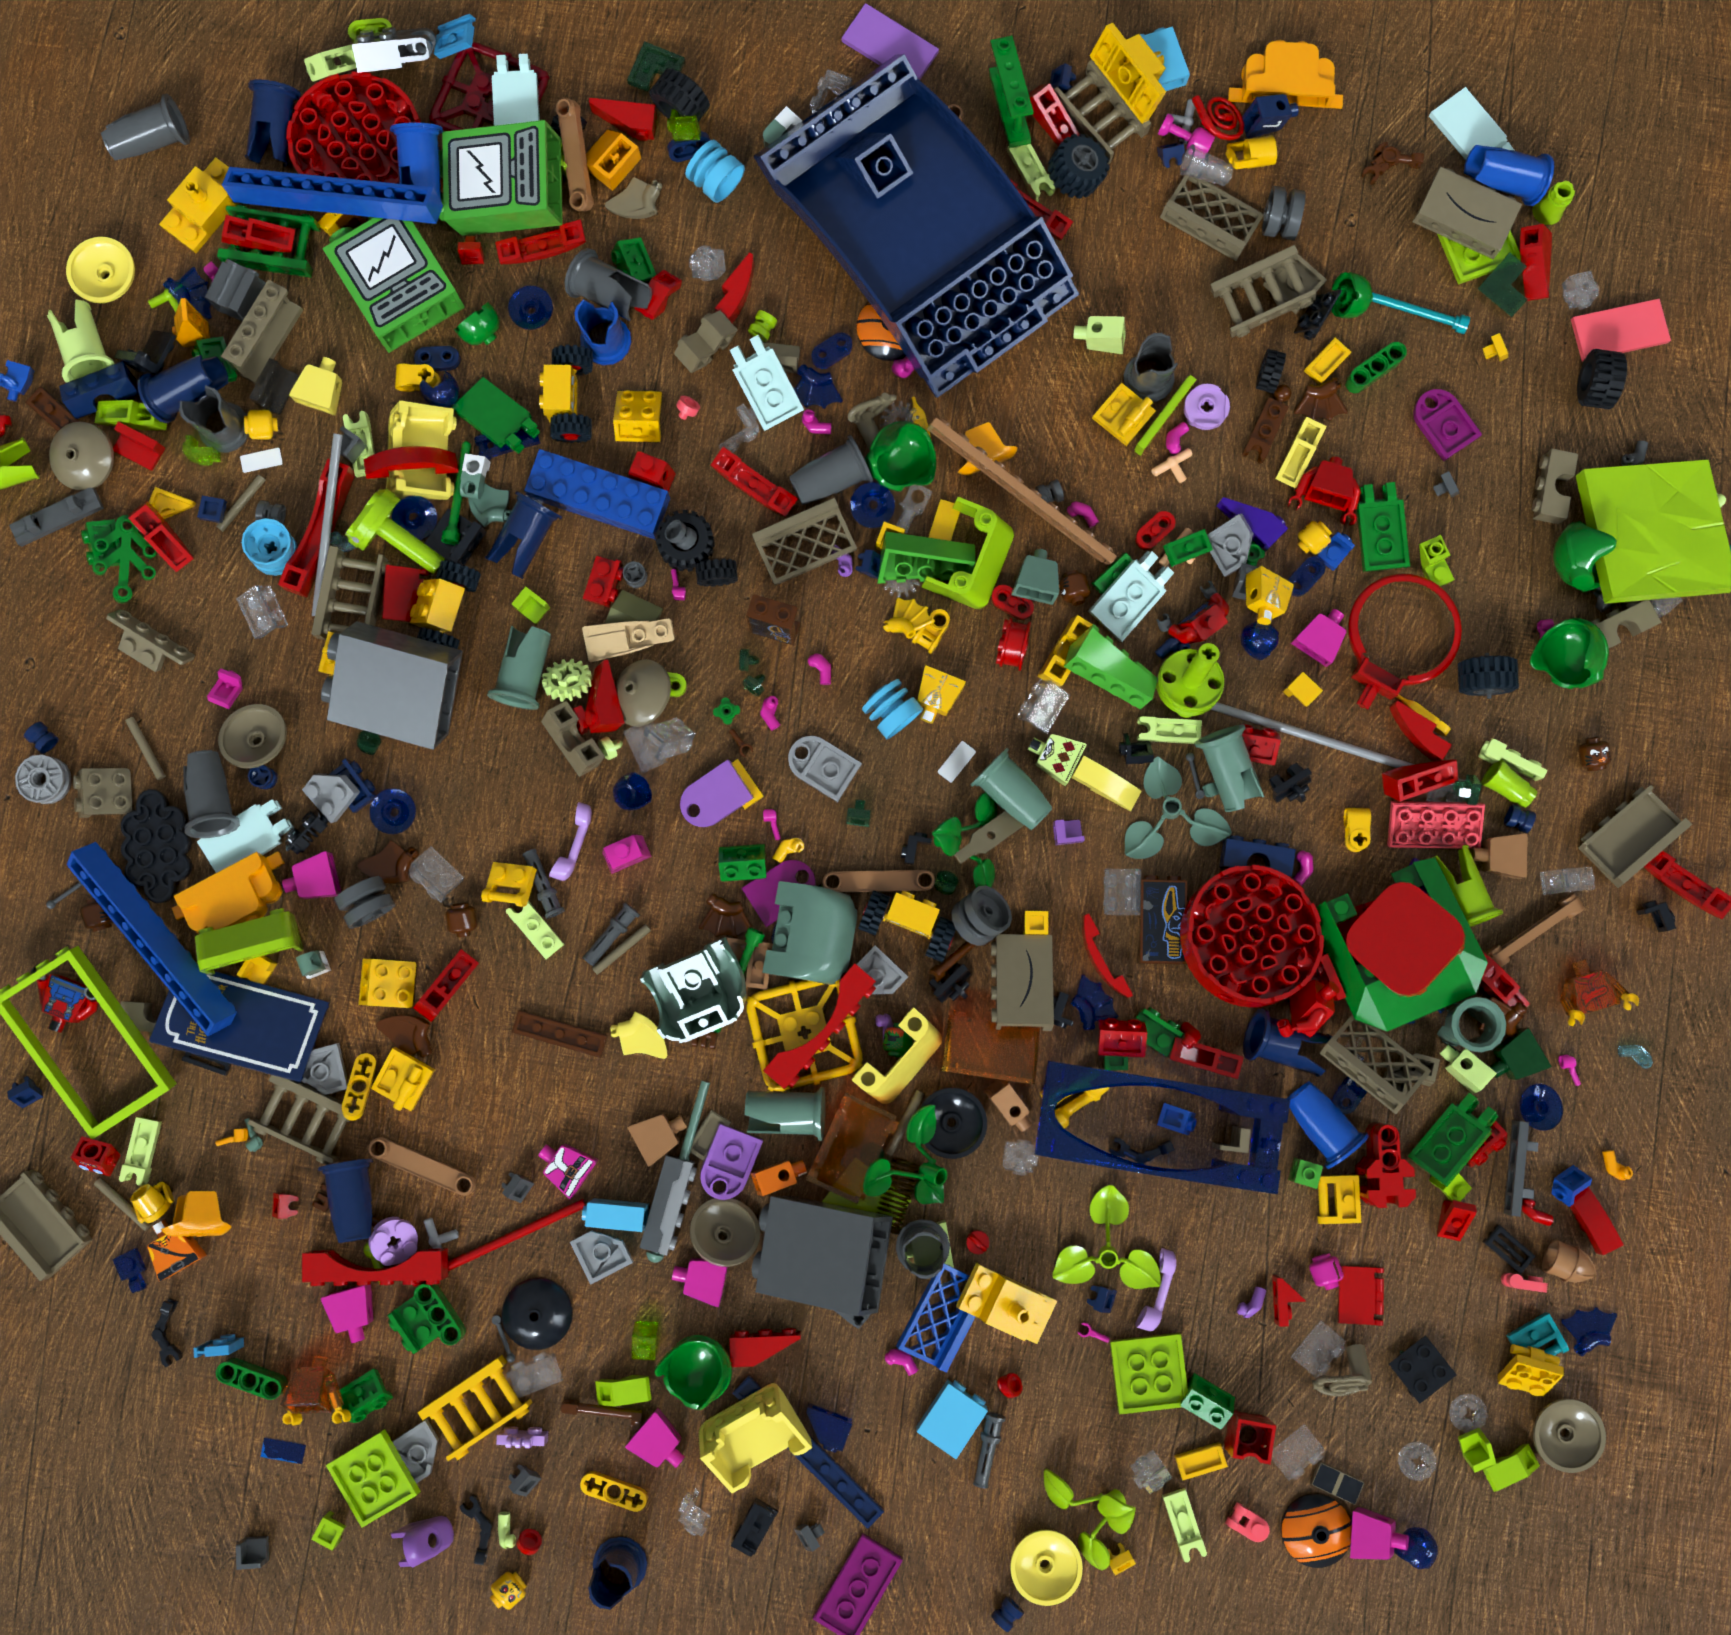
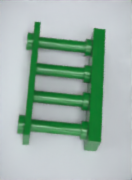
(1010, 91)
(276, 262)

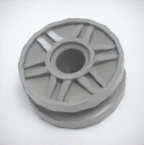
(29, 779)

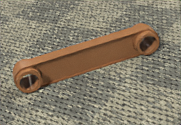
(574, 155)
(879, 881)
(1569, 906)
(422, 1166)

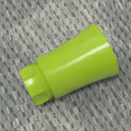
(1554, 203)
(1509, 784)

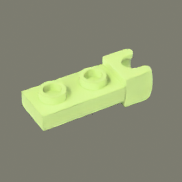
(1031, 171)
(363, 431)
(1170, 730)
(1496, 750)
(536, 930)
(141, 1150)
(1183, 1523)

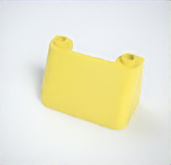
(420, 426)
(751, 1434)

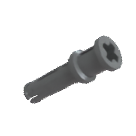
(531, 858)
(617, 926)
(992, 1437)

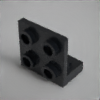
(153, 355)
(470, 538)

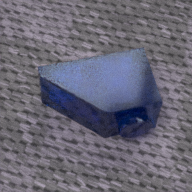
(829, 1427)

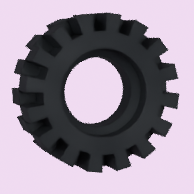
(1270, 370)
(716, 572)

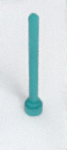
(1459, 323)

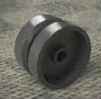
(1283, 213)
(364, 902)
(981, 915)

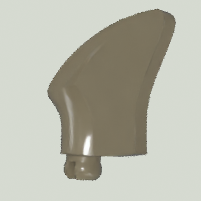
(636, 200)

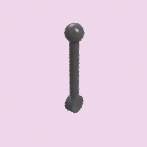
(1199, 794)
(52, 903)
(496, 1320)

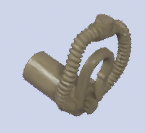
(864, 419)
(1348, 1384)

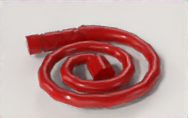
(1208, 119)

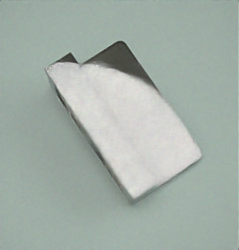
(273, 387)

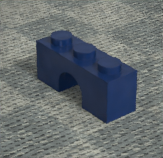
(113, 380)
(1236, 853)

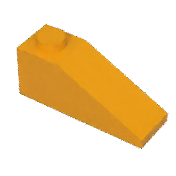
(189, 324)

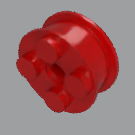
(1013, 644)

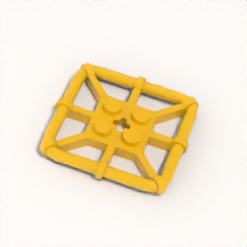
(791, 1024)

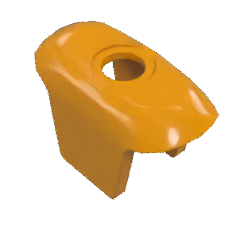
(987, 439)
(197, 1216)

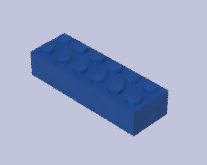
(597, 494)

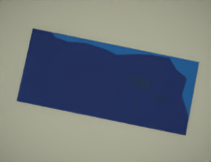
(283, 1450)

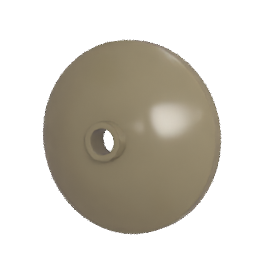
(91, 459)
(643, 692)
(247, 727)
(729, 1219)
(1583, 1438)

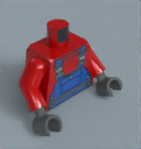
(1201, 622)
(64, 1000)

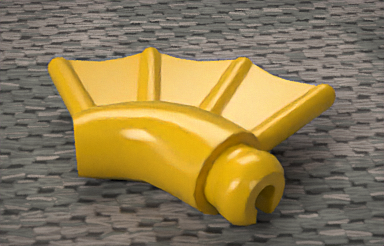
(908, 618)

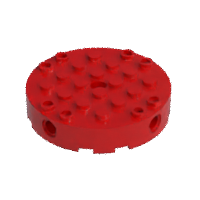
(340, 113)
(1219, 940)

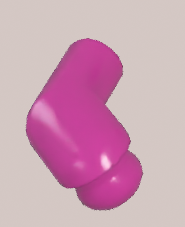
(813, 424)
(1173, 437)
(1083, 510)
(823, 666)
(768, 711)
(1307, 867)
(900, 1357)

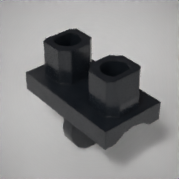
(1292, 788)
(954, 985)

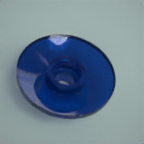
(527, 298)
(861, 507)
(426, 516)
(383, 805)
(1548, 1103)

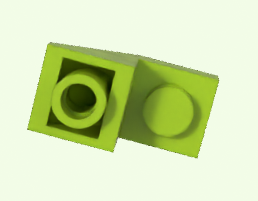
(1433, 561)
(623, 1391)
(1511, 1468)

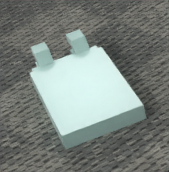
(515, 92)
(1468, 124)
(766, 384)
(1131, 596)
(253, 835)

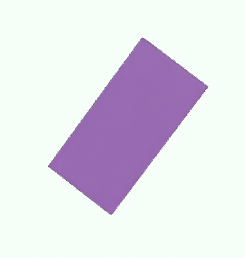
(882, 38)

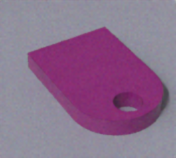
(1446, 425)
(763, 891)

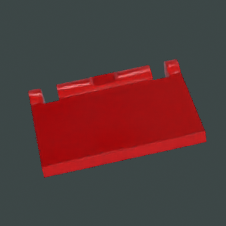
(400, 592)
(1360, 1296)

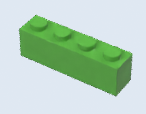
(918, 557)
(1110, 668)

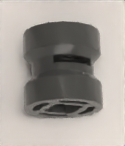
(1051, 492)
(269, 511)
(678, 533)
(633, 571)

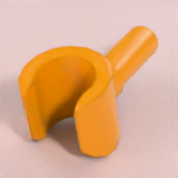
(239, 1136)

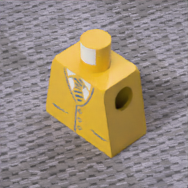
(1267, 594)
(938, 693)

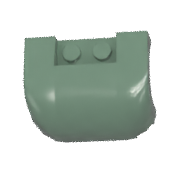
(811, 933)
(697, 992)

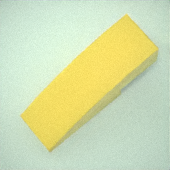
(1300, 452)
(1106, 783)

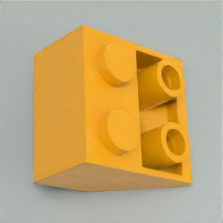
(612, 158)

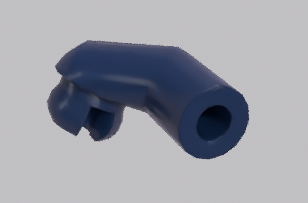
(1171, 645)

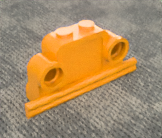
(1291, 71)
(231, 894)

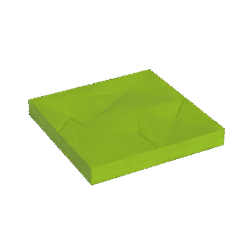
(1664, 530)

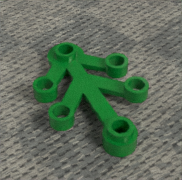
(125, 555)

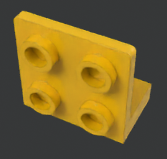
(637, 416)
(387, 983)

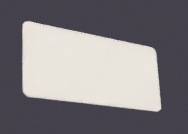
(261, 460)
(956, 761)

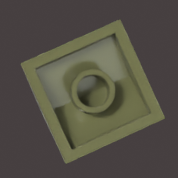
(632, 608)

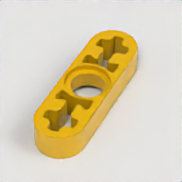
(360, 1103)
(627, 1504)

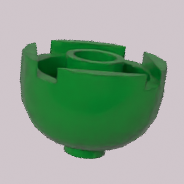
(1355, 295)
(479, 326)

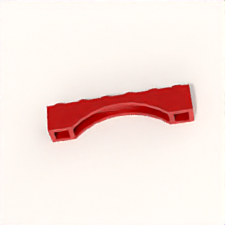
(302, 566)
(788, 1064)
(329, 1266)

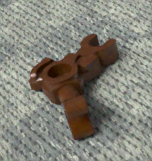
(1389, 157)

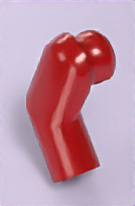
(1191, 1035)

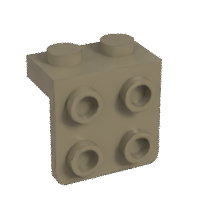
(102, 791)

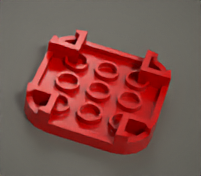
(1405, 939)

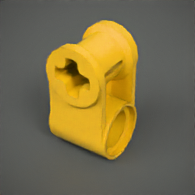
(410, 376)
(932, 632)
(1357, 824)

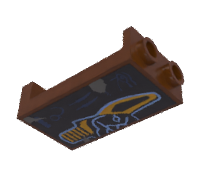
(773, 619)
(1161, 920)

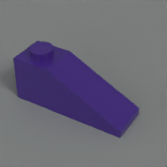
(1264, 524)

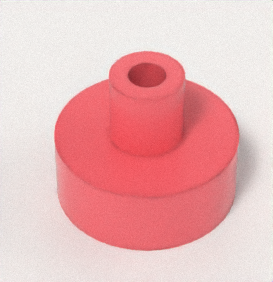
(687, 407)

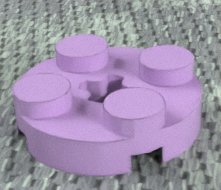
(1197, 416)
(404, 1248)

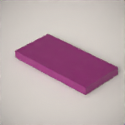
(858, 1587)

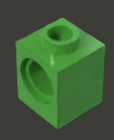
(1305, 1173)

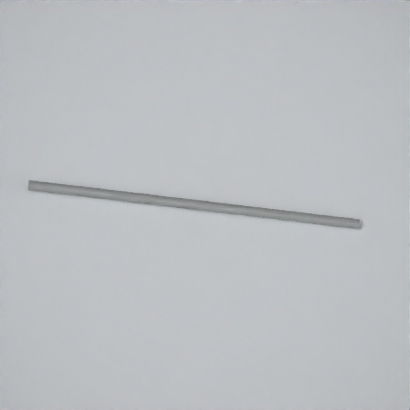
(1311, 736)

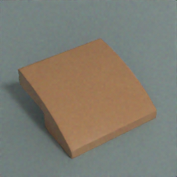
(753, 975)

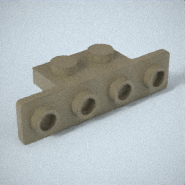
(146, 644)

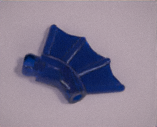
(193, 289)
(816, 388)
(1092, 1003)
(1590, 1329)

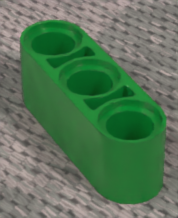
(1382, 360)
(450, 1319)
(241, 1381)

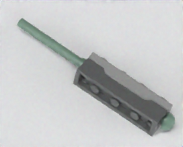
(672, 1191)

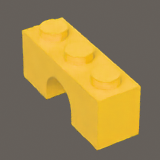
(1054, 665)

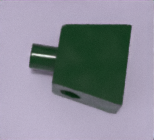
(1519, 1056)

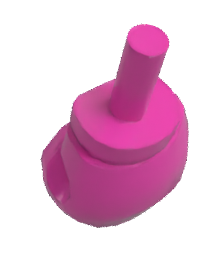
(902, 368)

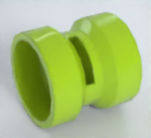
(762, 326)

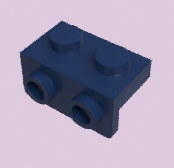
(366, 787)

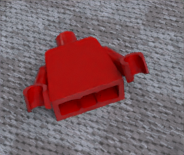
(1330, 486)
(1309, 1009)

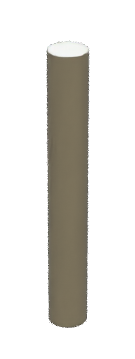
(241, 502)
(145, 748)
(621, 949)
(902, 1126)
(120, 1202)

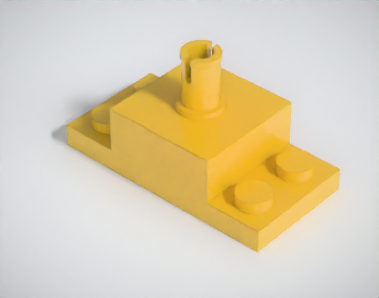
(1131, 70)
(198, 206)
(1006, 1304)

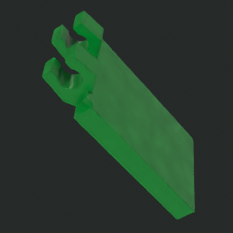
(495, 415)
(1382, 529)
(1453, 1140)

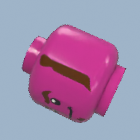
(1326, 1271)

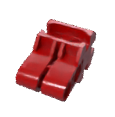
(1385, 1175)

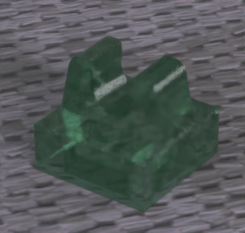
(1468, 789)
(858, 815)

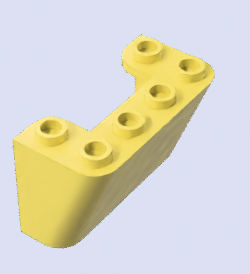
(888, 1087)

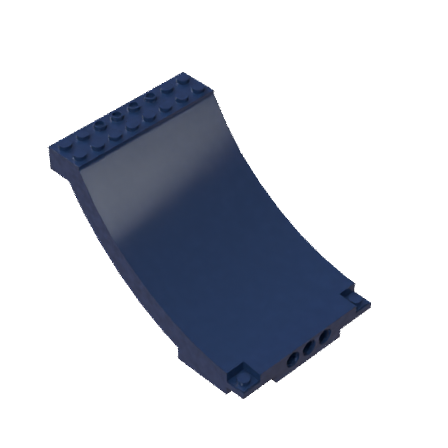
(921, 223)

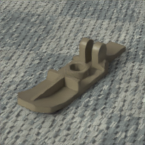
(999, 828)

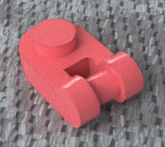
(1516, 1281)
(1254, 1527)

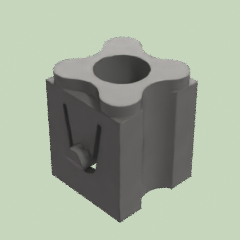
(234, 289)

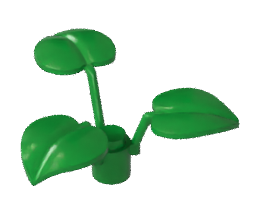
(949, 838)
(931, 1176)

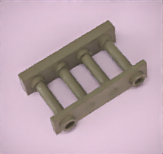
(1107, 92)
(1264, 269)
(332, 582)
(303, 1094)

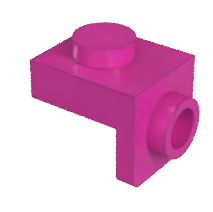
(226, 689)

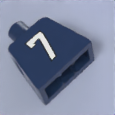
(1268, 115)

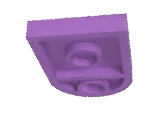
(716, 795)
(729, 1160)

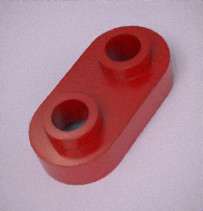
(1154, 530)
(1012, 603)

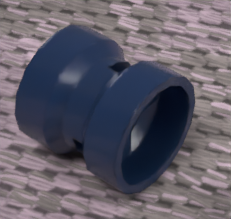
(41, 737)
(258, 775)
(1520, 819)
(1007, 1614)

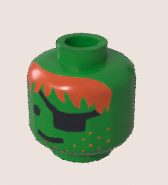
(896, 1041)

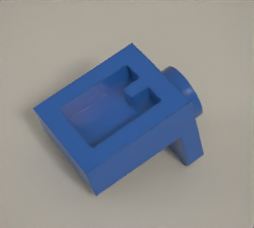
(1336, 550)
(1177, 1119)
(1570, 1184)

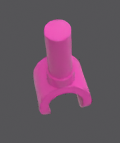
(211, 270)
(678, 592)
(1544, 625)
(770, 816)
(1569, 1062)
(1093, 1333)

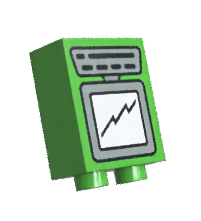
(501, 178)
(393, 279)

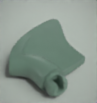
(491, 506)

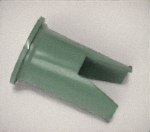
(521, 668)
(1230, 766)
(1013, 790)
(1484, 1012)
(786, 1112)

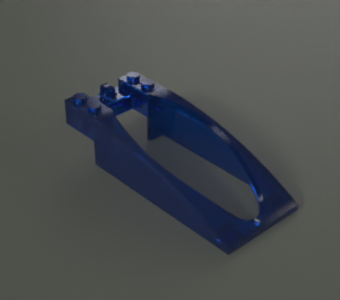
(1257, 1175)

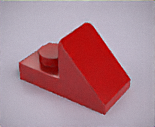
(1455, 1219)
(1282, 1295)

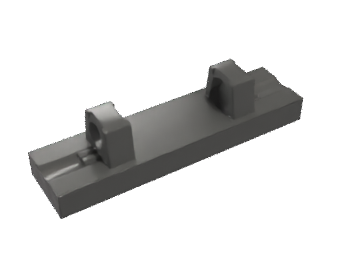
(56, 516)
(1516, 1168)

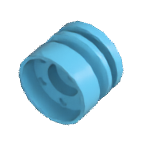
(714, 171)
(266, 536)
(892, 709)

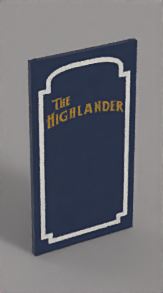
(268, 1034)

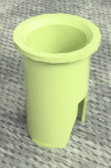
(80, 346)

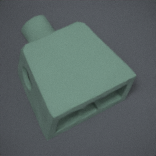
(1037, 579)

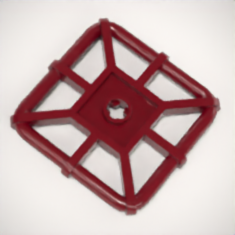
(481, 86)

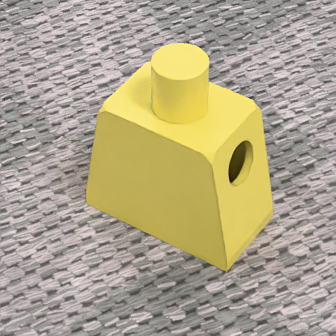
(318, 387)

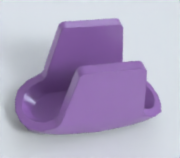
(416, 1536)

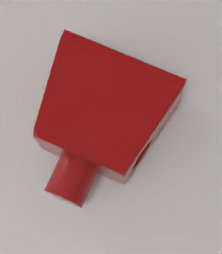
(651, 471)

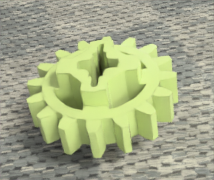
(567, 680)

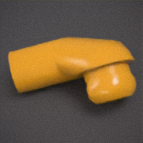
(1614, 1168)

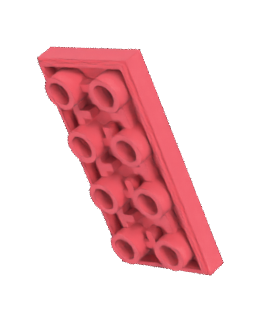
(1621, 328)
(1435, 825)

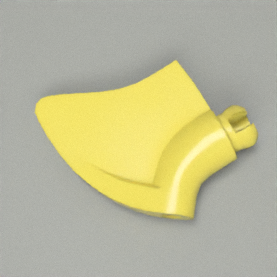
(640, 1036)

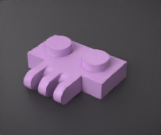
(513, 1437)

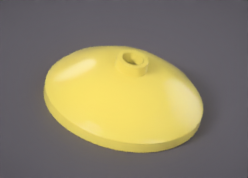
(94, 260)
(1050, 1583)

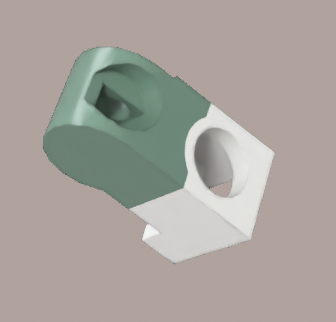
(780, 125)
(473, 476)
(313, 964)

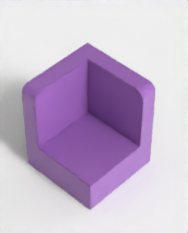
(1067, 832)

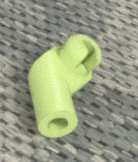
(505, 1538)

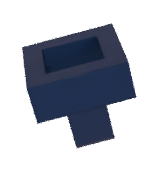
(1061, 77)
(1169, 151)
(212, 509)
(870, 563)
(25, 1093)
(1104, 1299)

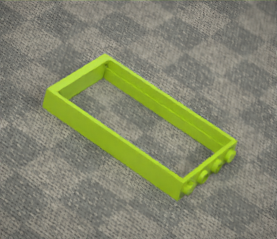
(117, 1016)

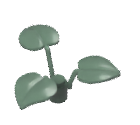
(1164, 780)

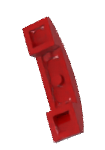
(1055, 221)
(541, 245)
(410, 457)
(753, 483)
(1689, 886)
(1118, 983)

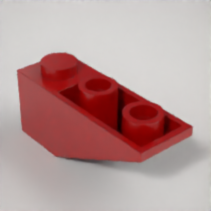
(1536, 255)
(752, 1349)

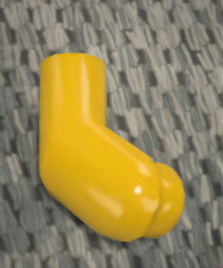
(788, 846)

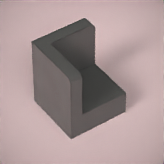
(351, 445)
(1239, 589)
(252, 1552)

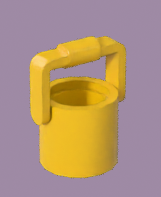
(1256, 152)

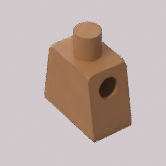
(1503, 856)
(1004, 1098)
(657, 1136)

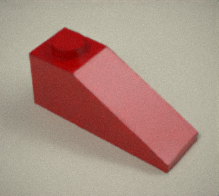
(1051, 113)
(630, 117)
(603, 705)
(1419, 778)
(446, 985)

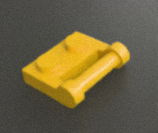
(511, 877)
(1346, 1199)

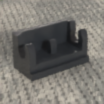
(753, 1527)

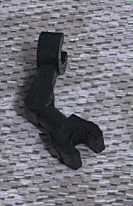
(1142, 1158)
(159, 1334)
(485, 1525)

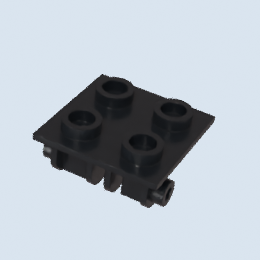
(1316, 314)
(294, 837)
(1422, 1369)

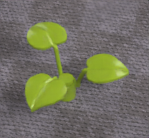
(1074, 1265)
(1110, 1505)

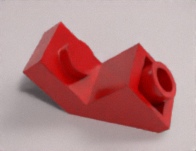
(662, 287)

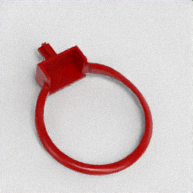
(1376, 678)

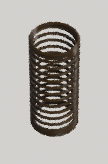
(915, 1167)

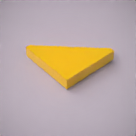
(169, 504)

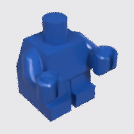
(16, 379)

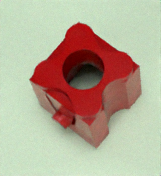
(1264, 1435)

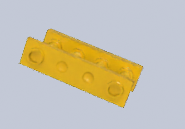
(454, 1397)

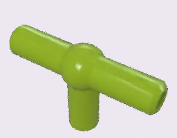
(162, 298)

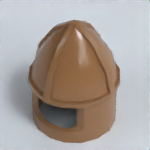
(1568, 1262)

